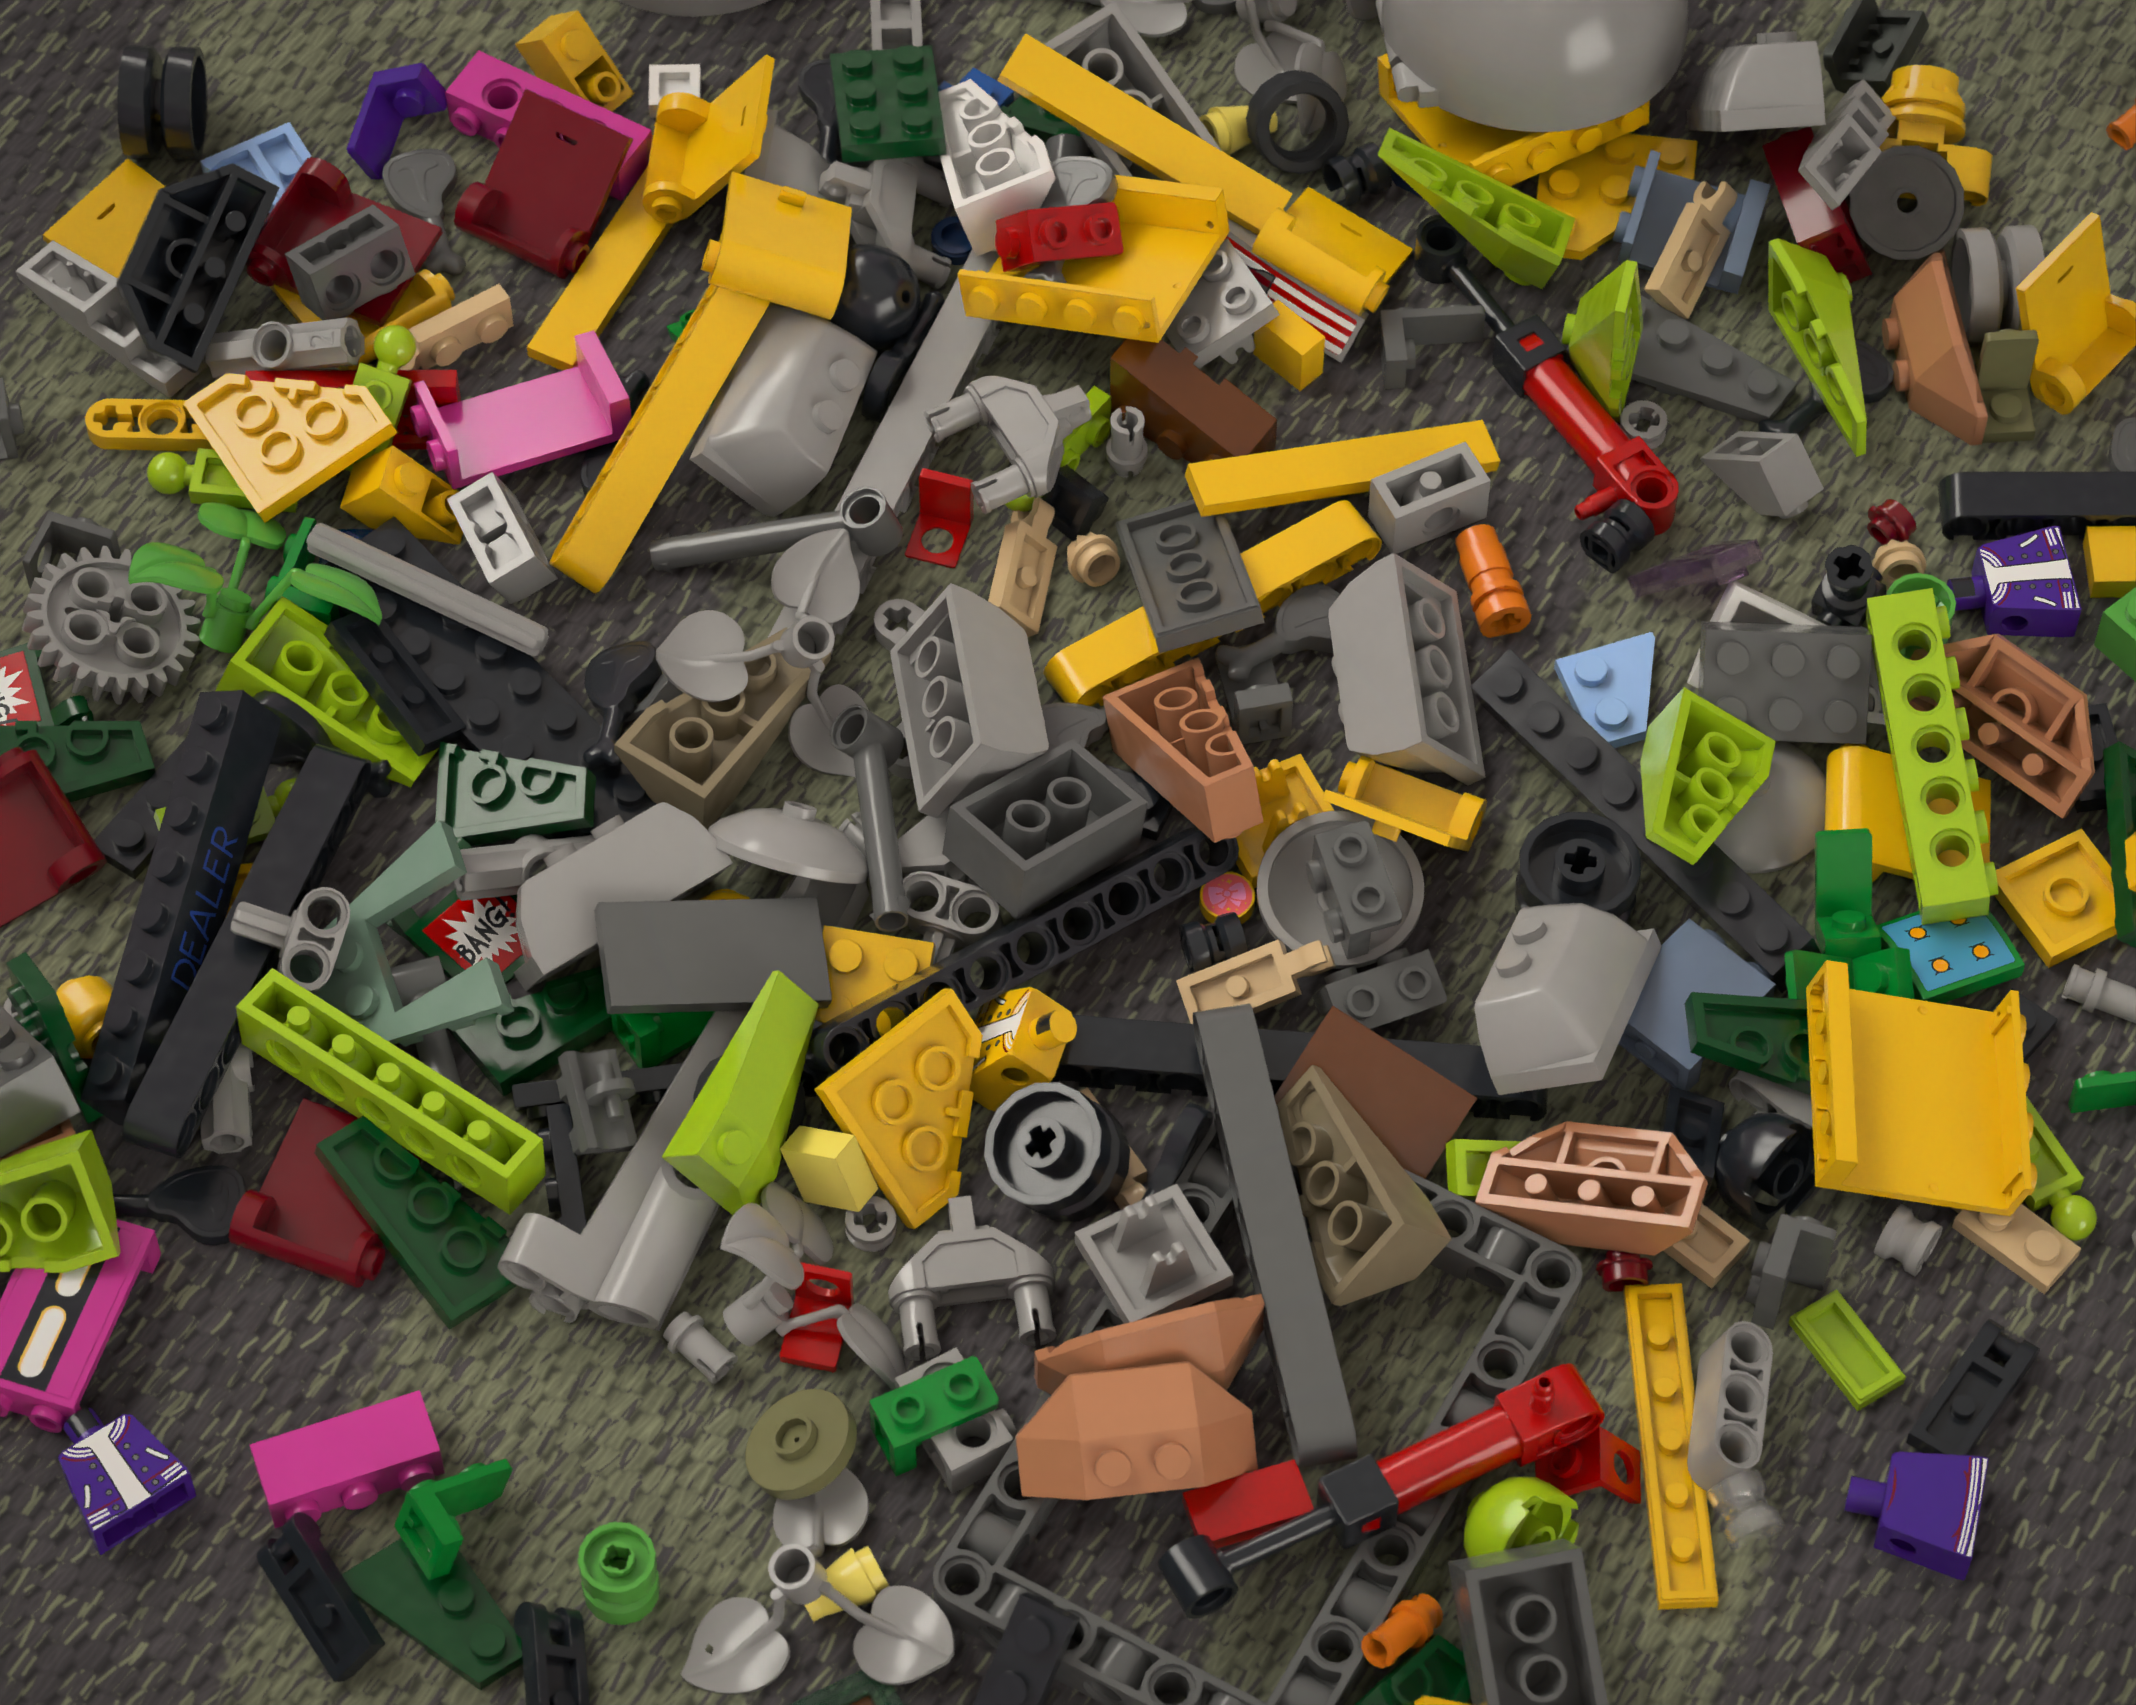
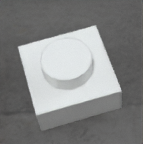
(672, 79)

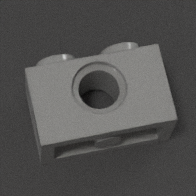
(1429, 498)

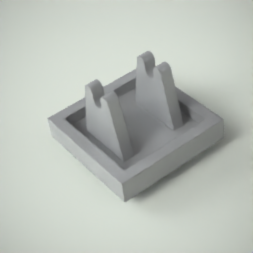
(1221, 310)
(1153, 1257)

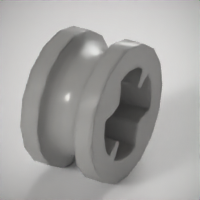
(1648, 411)
(876, 1241)

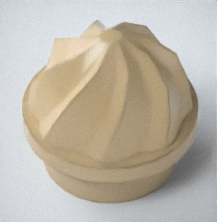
(1093, 559)
(1898, 560)

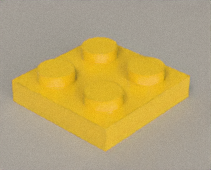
(2060, 897)
(868, 964)

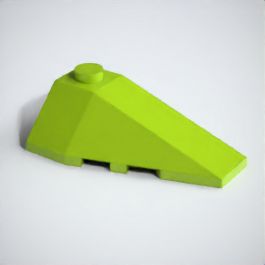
(1499, 221)
(1816, 320)
(1607, 336)
(298, 662)
(1698, 773)
(746, 1106)
(57, 1207)

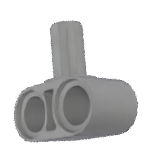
(945, 921)
(296, 933)

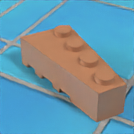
(1185, 749)

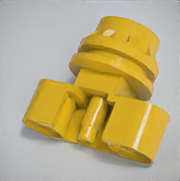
(1933, 117)

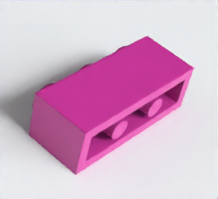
(348, 1459)

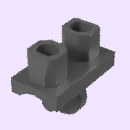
(597, 1102)

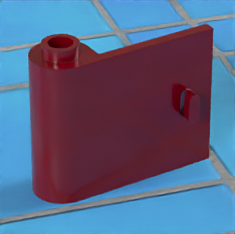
(545, 190)
(311, 205)
(40, 837)
(304, 1212)

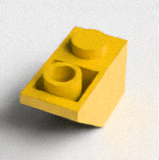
(572, 58)
(401, 487)

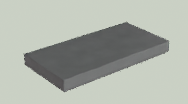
(1188, 575)
(707, 952)

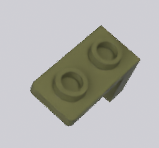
(2003, 381)

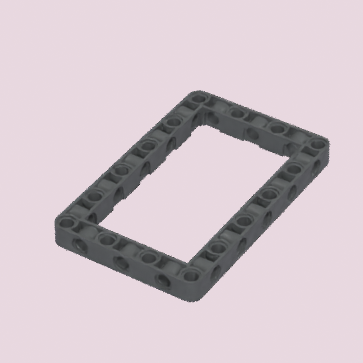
(1130, 1671)

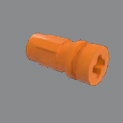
(1496, 596)

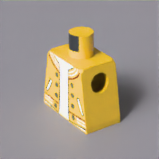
(1019, 1044)

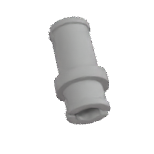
(1127, 447)
(2099, 992)

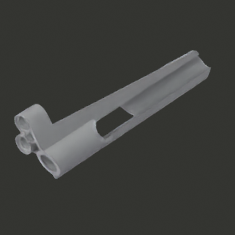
(648, 1221)

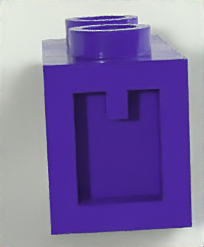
(390, 99)

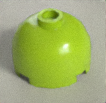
(1518, 1515)

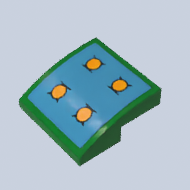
(1953, 955)

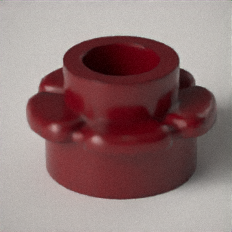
(1890, 522)
(1622, 1270)

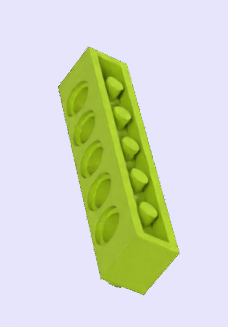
(1941, 890)
(392, 1091)

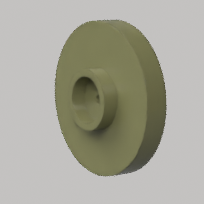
(801, 1444)

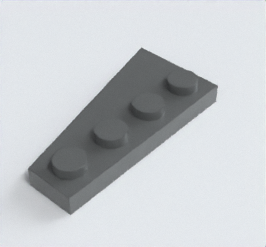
(1702, 367)

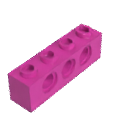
(490, 90)

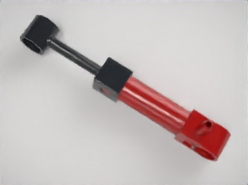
(1535, 365)
(1369, 1494)

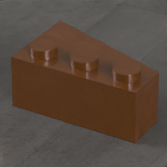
(1184, 407)

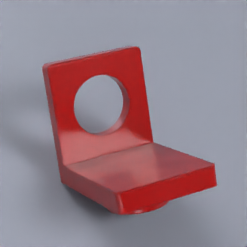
(945, 505)
(821, 1342)
(1591, 1465)

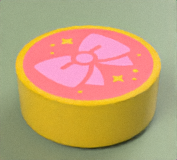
(1227, 894)

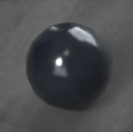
(877, 296)

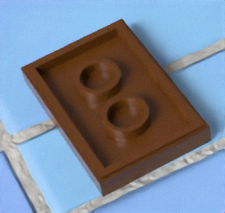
(1393, 1092)

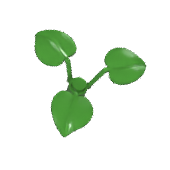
(230, 612)

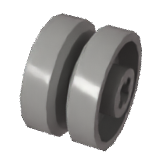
(1988, 274)

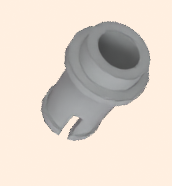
(699, 1346)

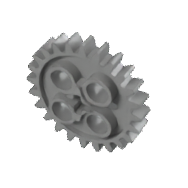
(109, 630)

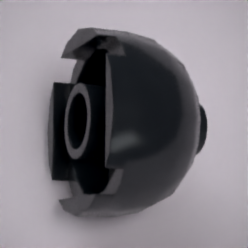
(1770, 1155)

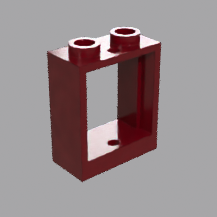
(1810, 218)

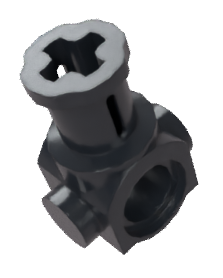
(1845, 587)

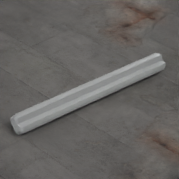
(427, 589)

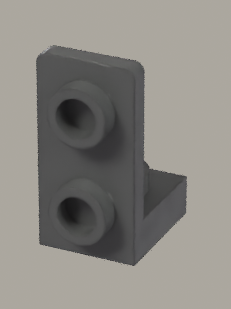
(1409, 327)
(1259, 706)

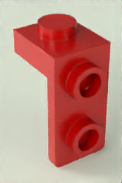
(1058, 235)

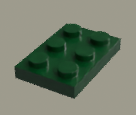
(887, 103)

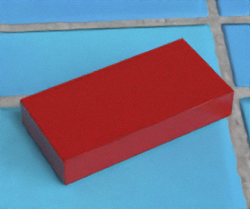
(1247, 1504)

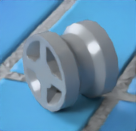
(1908, 1239)

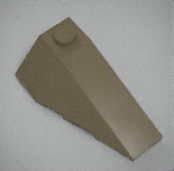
(706, 751)
(1361, 1206)

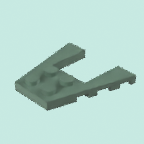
(362, 976)

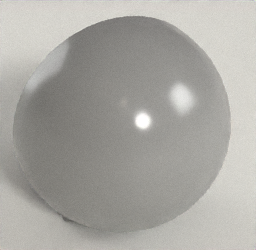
(1533, 59)

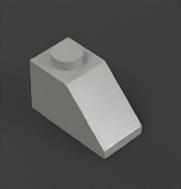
(1766, 471)

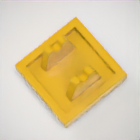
(1286, 796)

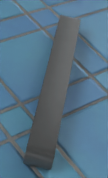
(1275, 1237)

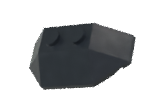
(192, 259)

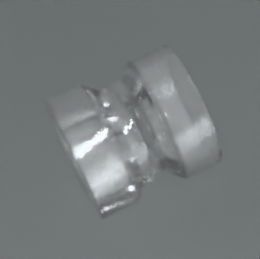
(1745, 1508)

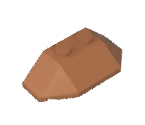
(1934, 352)
(2021, 720)
(1597, 1187)
(1208, 1335)
(1135, 1434)

